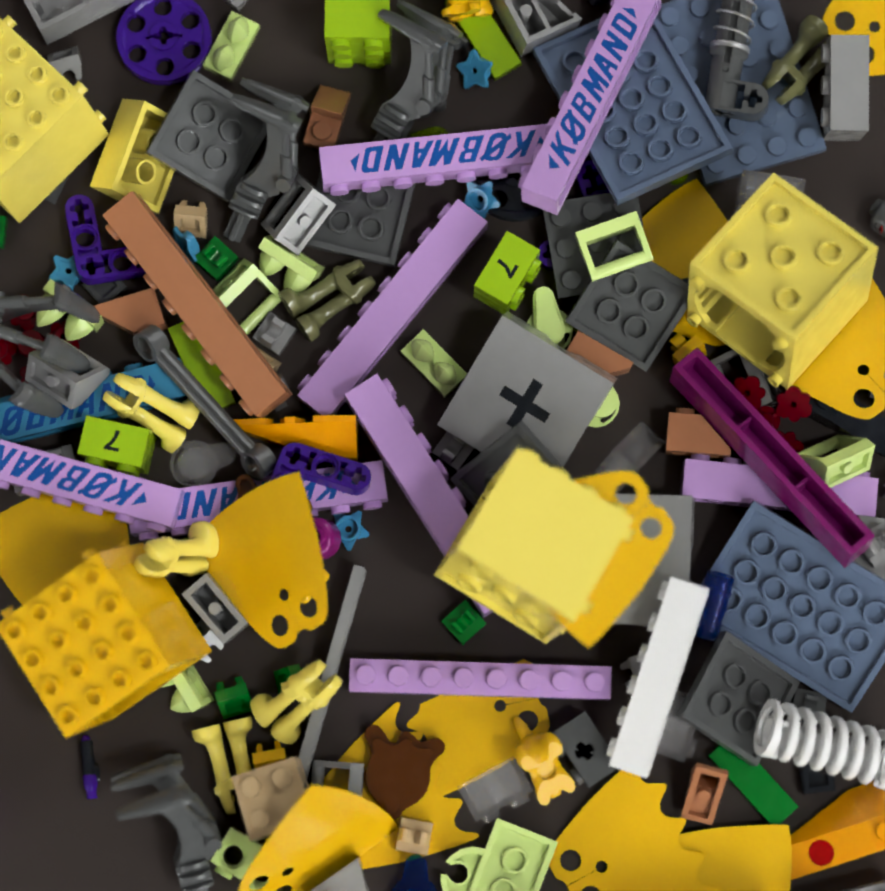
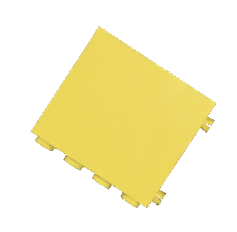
(42, 125)
(780, 280)
(535, 545)

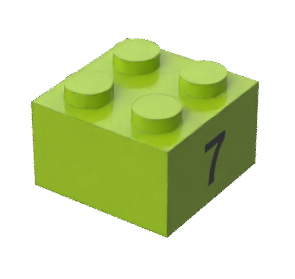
(507, 273)
(117, 446)

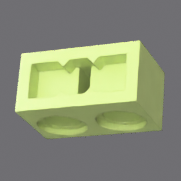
(249, 849)

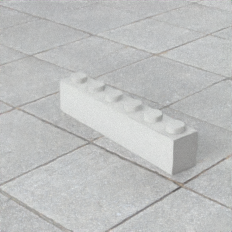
(658, 677)

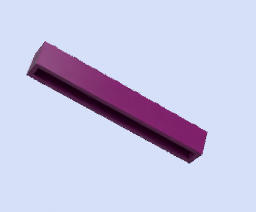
(771, 458)

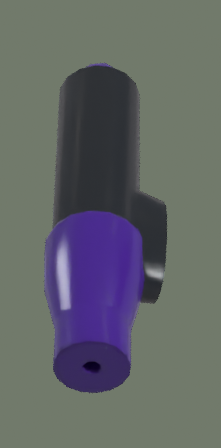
(91, 771)

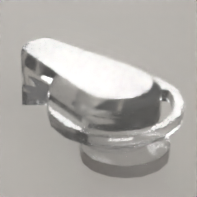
(201, 461)

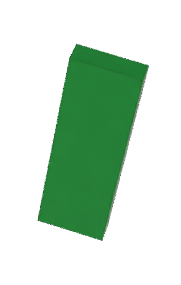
(755, 786)

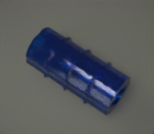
(716, 604)

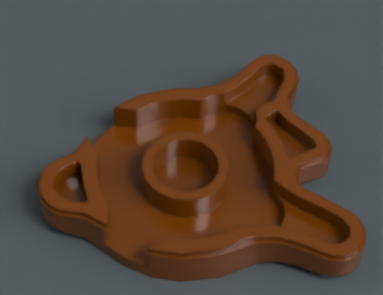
(399, 770)

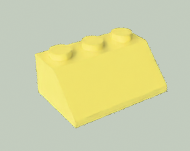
(123, 160)

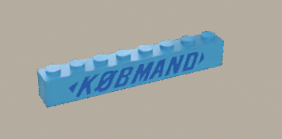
(23, 425)

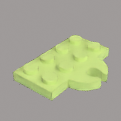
(509, 862)

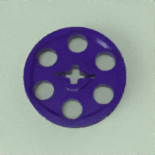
(157, 52)

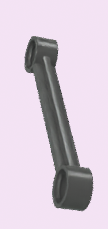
(256, 458)

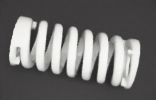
(836, 752)

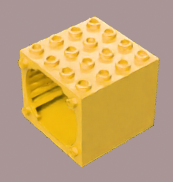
(102, 639)

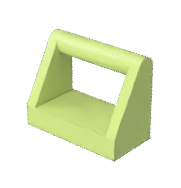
(607, 230)
(237, 281)
(851, 460)

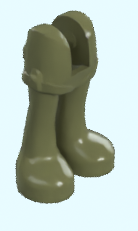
(810, 33)
(339, 279)

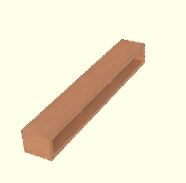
(197, 305)

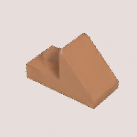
(326, 117)
(704, 793)

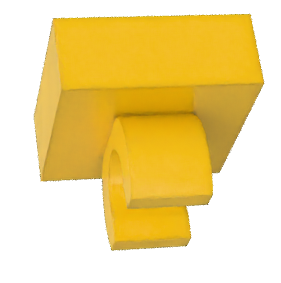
(682, 347)
(268, 757)

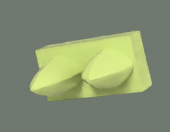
(231, 46)
(300, 269)
(74, 327)
(433, 363)
(190, 692)

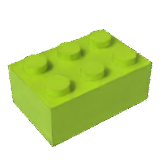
(357, 33)

